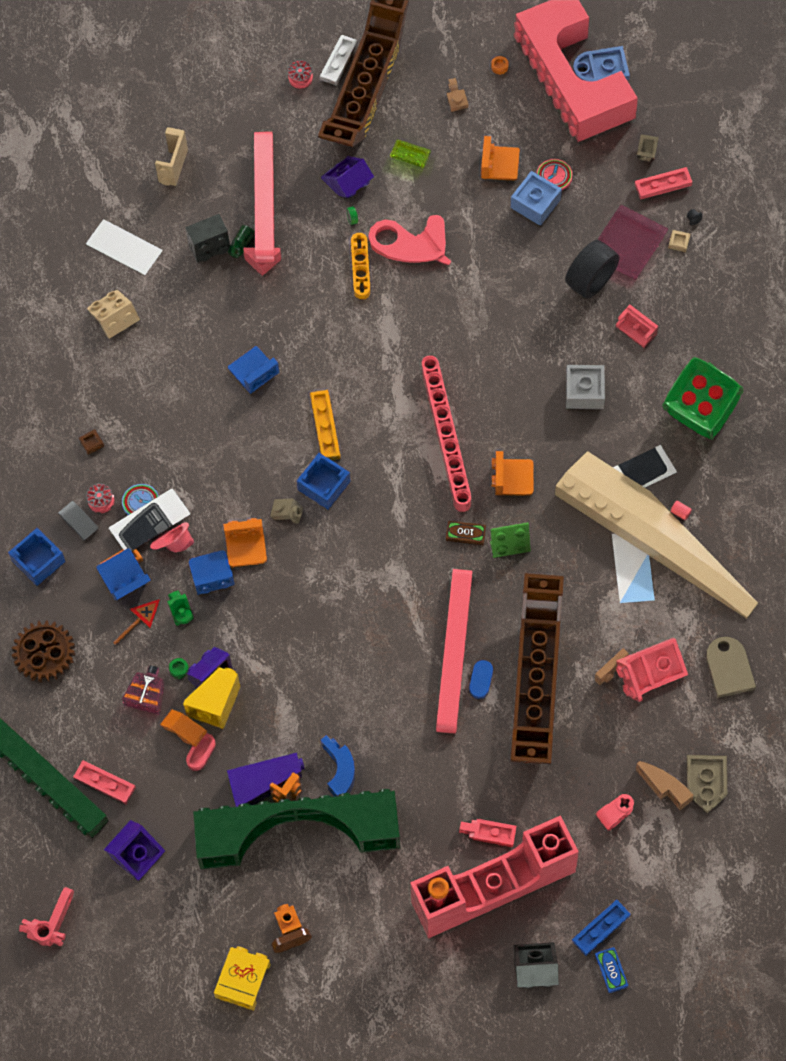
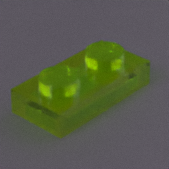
(410, 153)

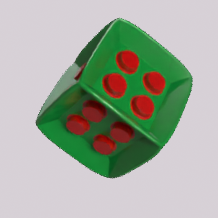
(702, 398)

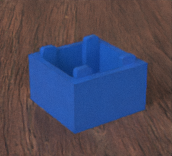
(323, 481)
(36, 556)

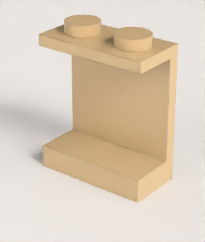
(169, 172)

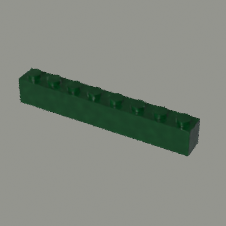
(50, 782)

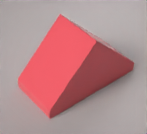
(262, 268)

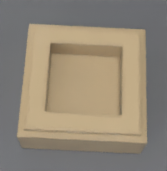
(679, 241)

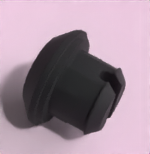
(694, 216)

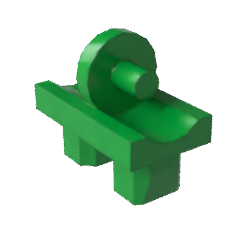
(179, 608)

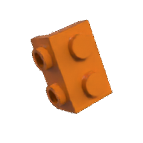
(290, 790)

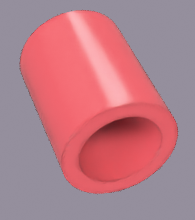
(681, 510)

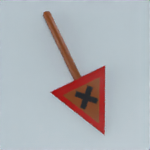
(144, 613)

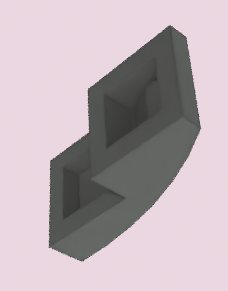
(78, 520)

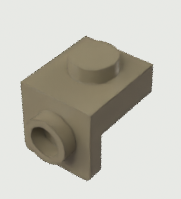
(647, 147)
(286, 509)

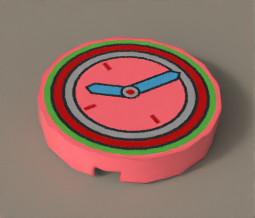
(556, 172)

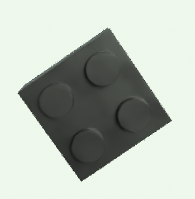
(208, 238)

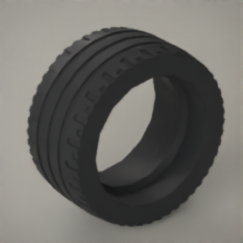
(592, 268)

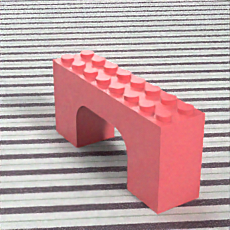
(584, 105)
(538, 861)

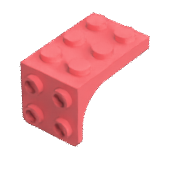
(651, 668)

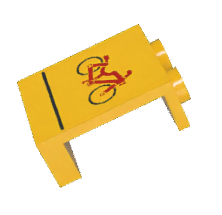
(241, 977)

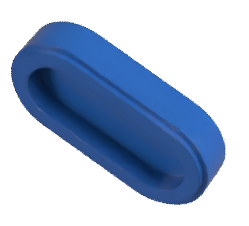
(481, 679)

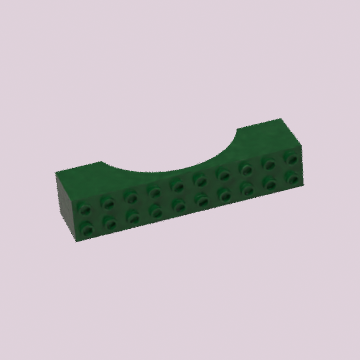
(228, 832)

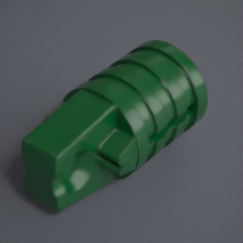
(241, 241)

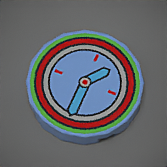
(137, 497)

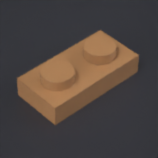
(606, 672)

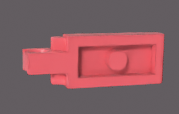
(489, 832)

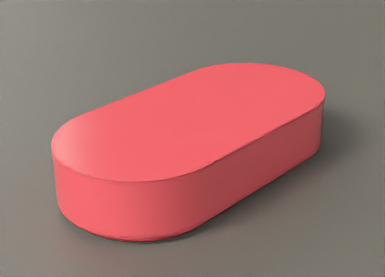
(199, 755)

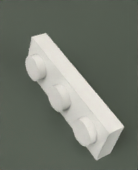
(338, 60)

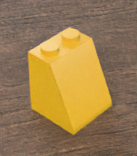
(214, 698)

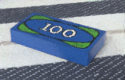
(611, 970)

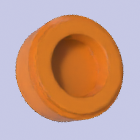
(499, 65)
(438, 888)

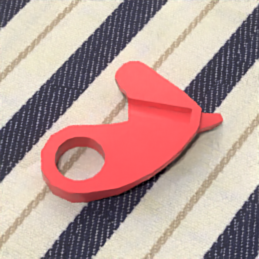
(409, 248)

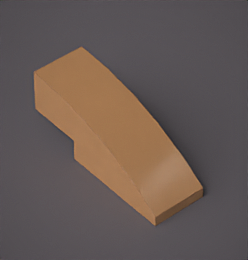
(665, 784)

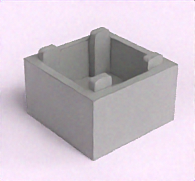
(585, 387)

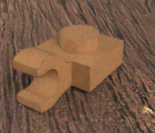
(456, 98)

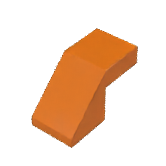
(184, 727)

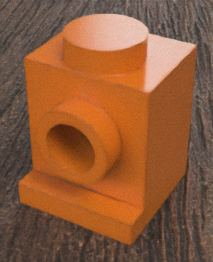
(287, 926)

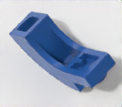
(345, 774)

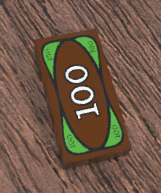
(465, 532)

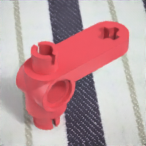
(35, 927)

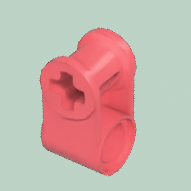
(613, 814)

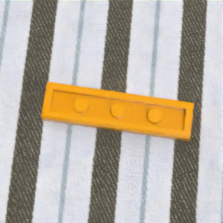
(325, 424)

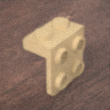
(114, 313)

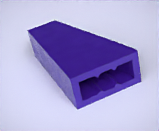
(252, 781)

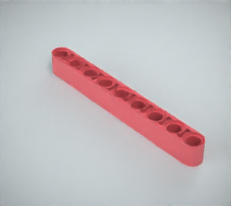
(264, 197)
(446, 441)
(454, 651)

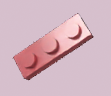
(663, 183)
(104, 782)

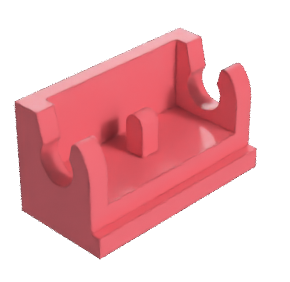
(637, 326)

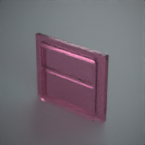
(633, 239)

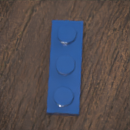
(601, 927)

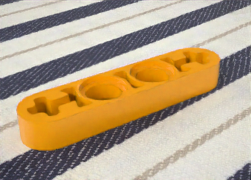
(360, 265)

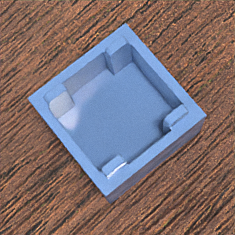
(536, 198)

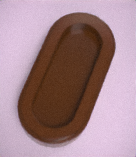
(291, 940)

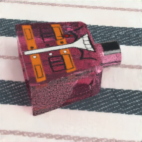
(145, 691)

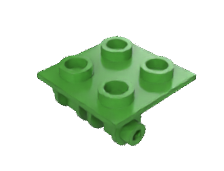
(510, 540)

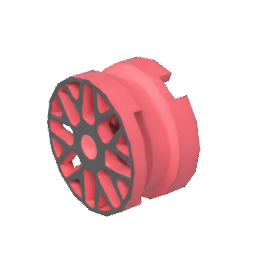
(294, 75)
(100, 498)

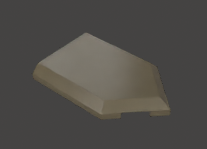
(707, 779)

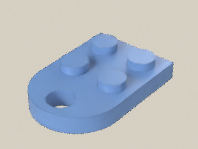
(601, 64)

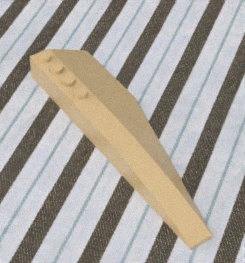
(648, 525)

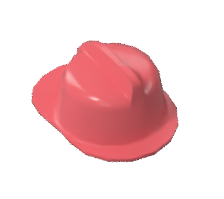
(174, 539)

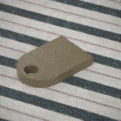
(729, 669)

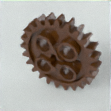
(50, 665)

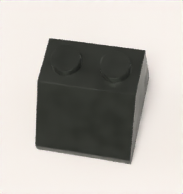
(536, 965)

